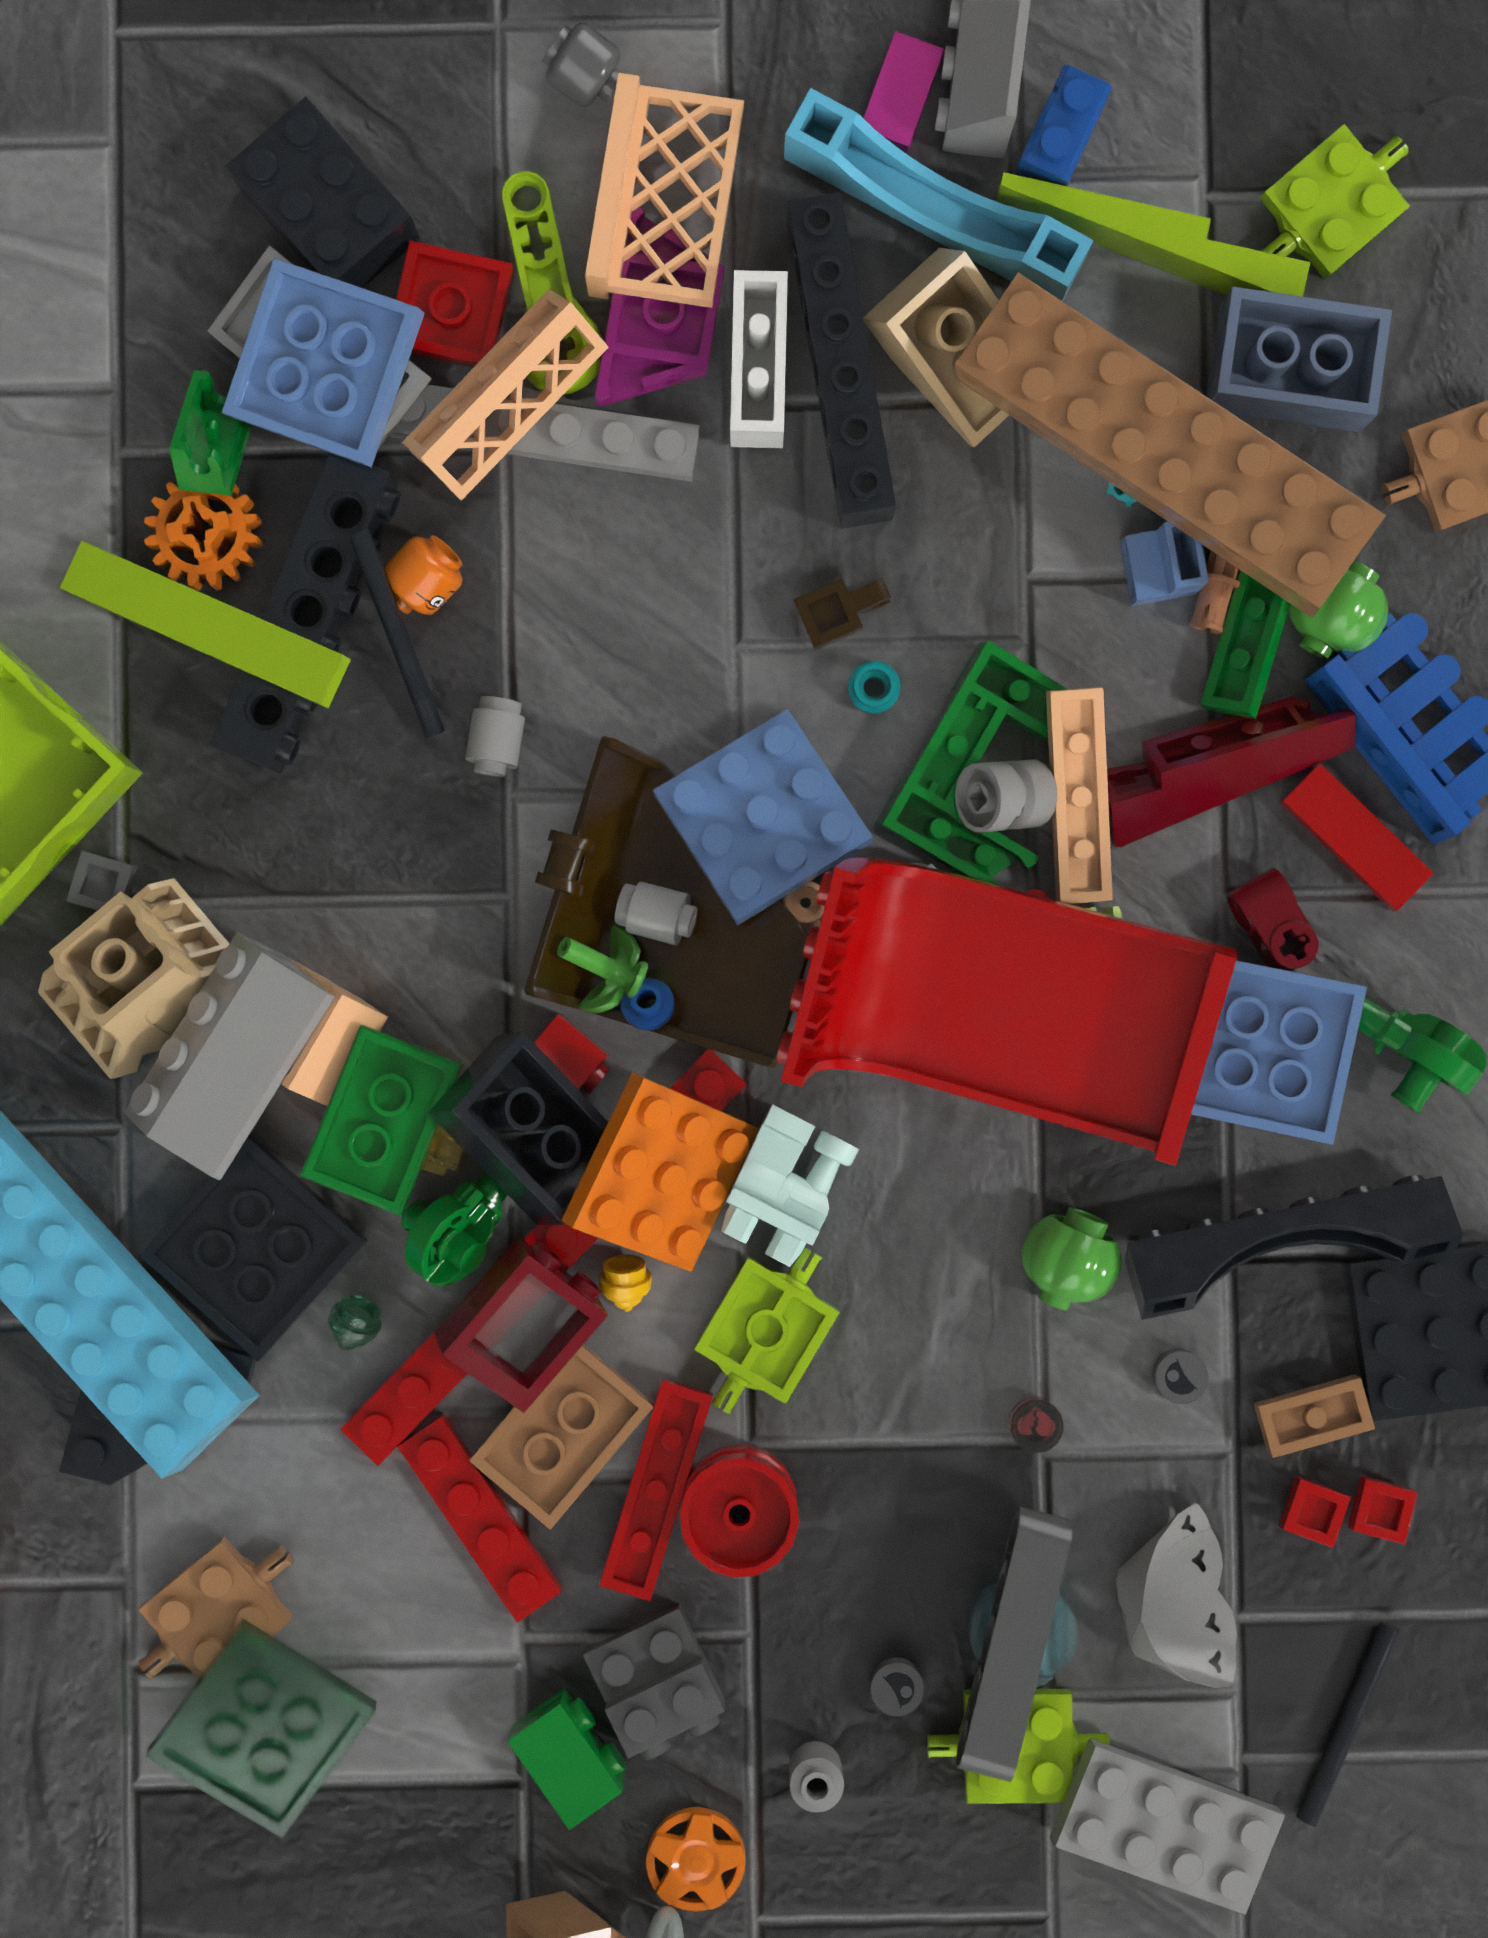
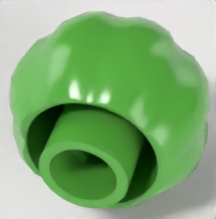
(1348, 618)
(1071, 1258)

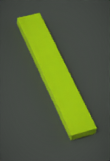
(205, 624)

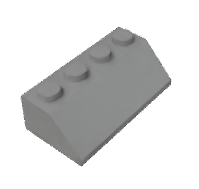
(983, 75)
(228, 1055)

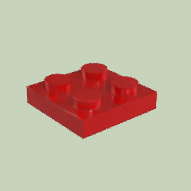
(461, 301)

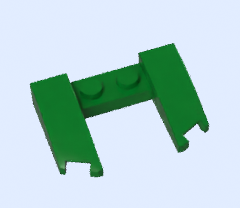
(922, 804)

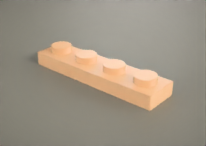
(1082, 805)

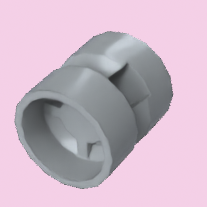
(1005, 795)

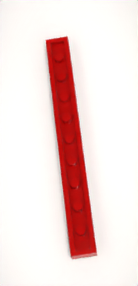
(431, 1376)

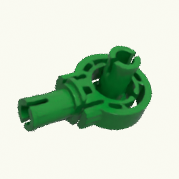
(1432, 1047)
(455, 1228)

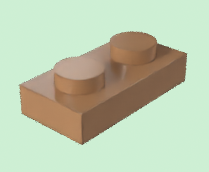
(1314, 1416)

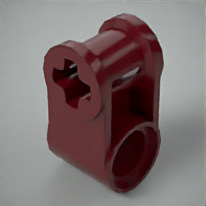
(1270, 916)

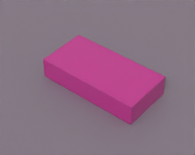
(903, 89)

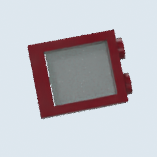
(522, 1323)

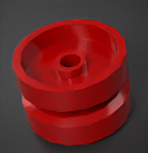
(739, 1543)

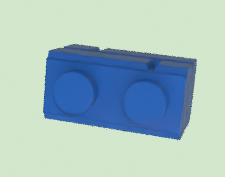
(1064, 127)

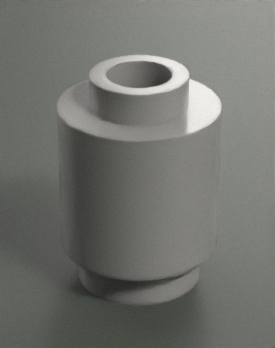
(495, 736)
(655, 912)
(816, 1761)

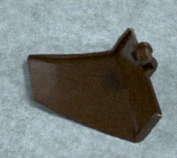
(725, 979)

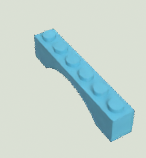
(860, 161)

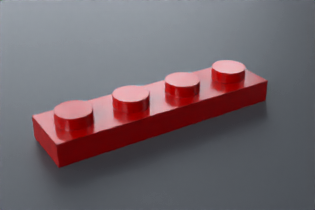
(656, 1489)
(480, 1518)

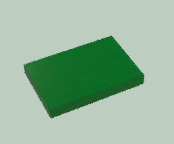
(380, 1120)

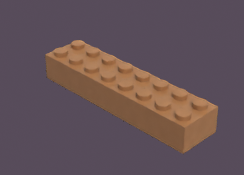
(1167, 445)

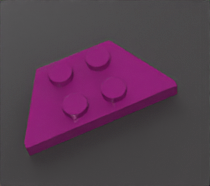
(651, 339)

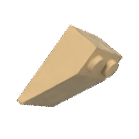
(928, 327)

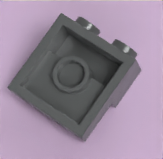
(655, 1683)

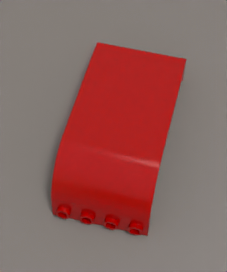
(1008, 1001)

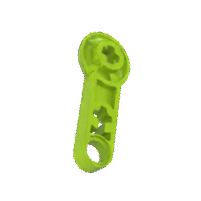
(544, 274)

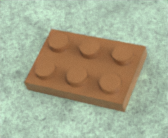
(563, 1436)

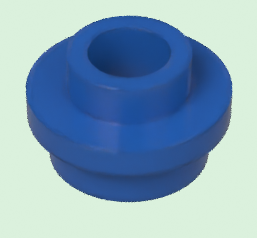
(652, 1017)

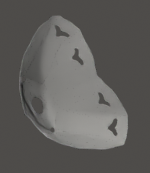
(1171, 1600)

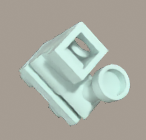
(778, 1196)

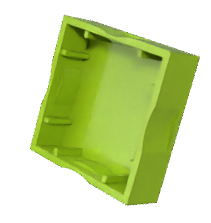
(53, 780)

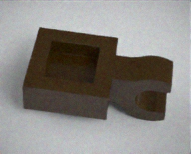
(833, 612)

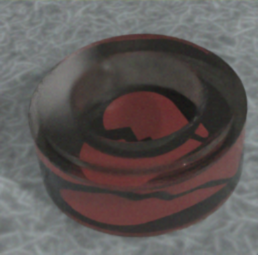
(1035, 1424)

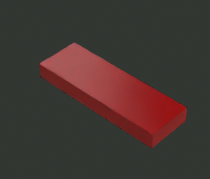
(1356, 837)

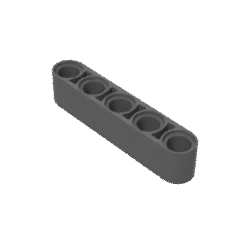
(1014, 1644)

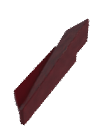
(1220, 762)

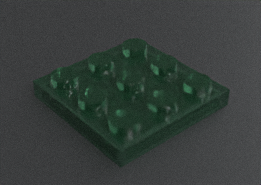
(262, 1728)

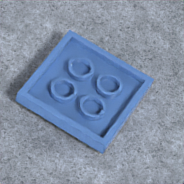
(323, 362)
(763, 816)
(1281, 1052)

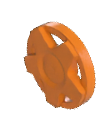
(695, 1859)

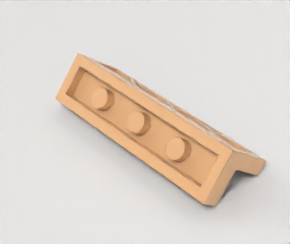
(496, 377)

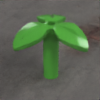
(618, 970)

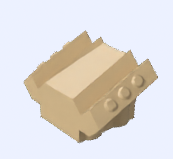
(132, 973)

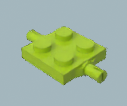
(1335, 201)
(766, 1330)
(1045, 1759)

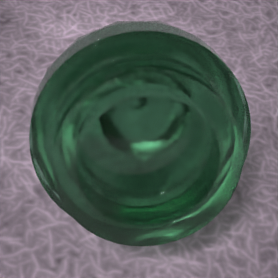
(354, 1321)

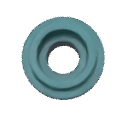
(881, 672)

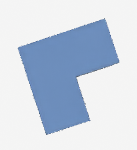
(1162, 565)

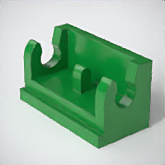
(206, 442)

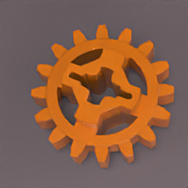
(181, 535)

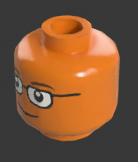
(424, 574)

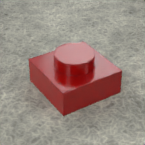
(1382, 1509)
(1314, 1511)

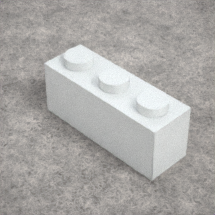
(758, 359)

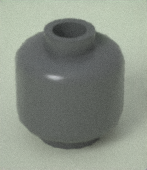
(582, 64)

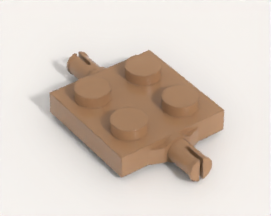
(1447, 467)
(208, 1602)

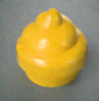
(625, 1280)

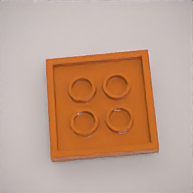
(660, 1173)

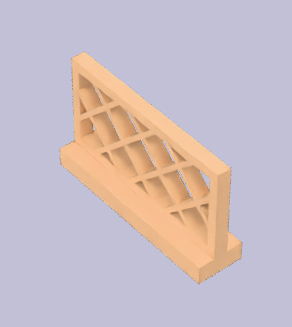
(618, 187)

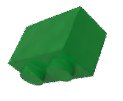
(568, 1757)

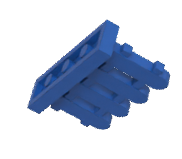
(1391, 742)

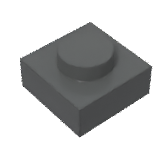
(99, 880)

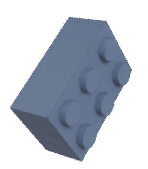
(1298, 359)

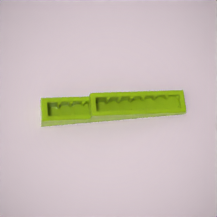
(1157, 237)

